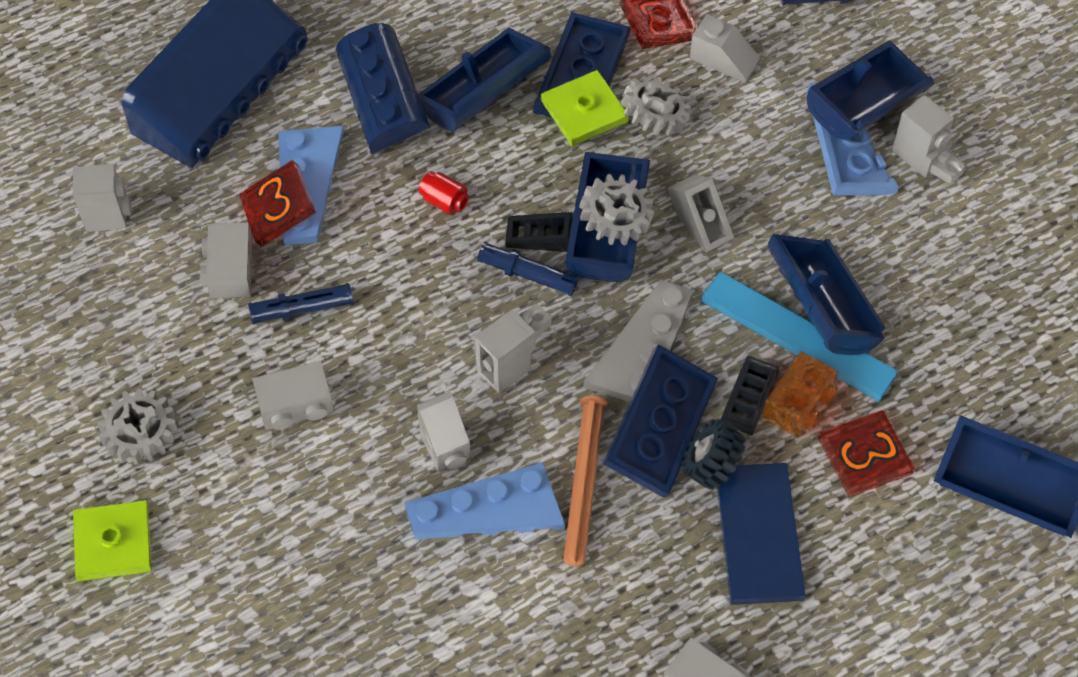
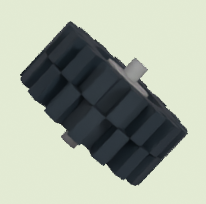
(713, 454)

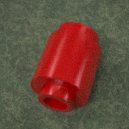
(443, 192)

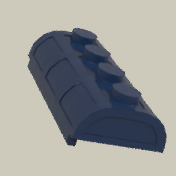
(482, 78)
(381, 86)
(866, 91)
(594, 257)
(828, 294)
(1011, 476)

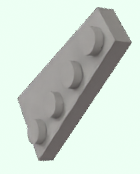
(653, 324)

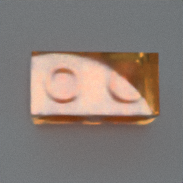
(794, 392)

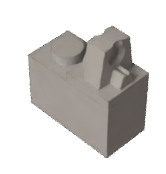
(925, 141)
(507, 346)

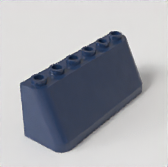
(210, 75)

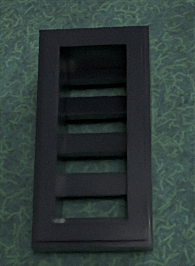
(552, 242)
(757, 375)

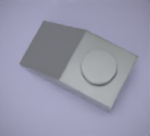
(723, 49)
(701, 211)
(443, 432)

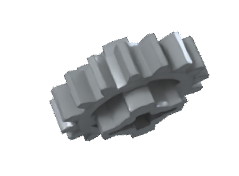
(656, 105)
(616, 209)
(119, 429)

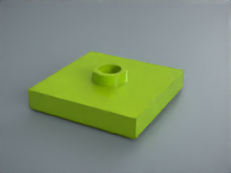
(584, 108)
(112, 540)

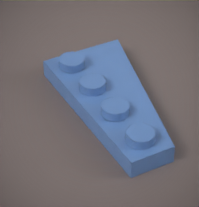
(317, 156)
(853, 164)
(501, 503)

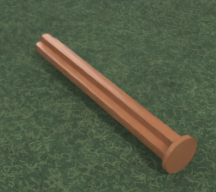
(584, 480)

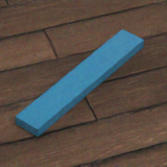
(795, 334)

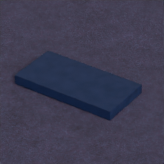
(583, 48)
(660, 421)
(760, 535)

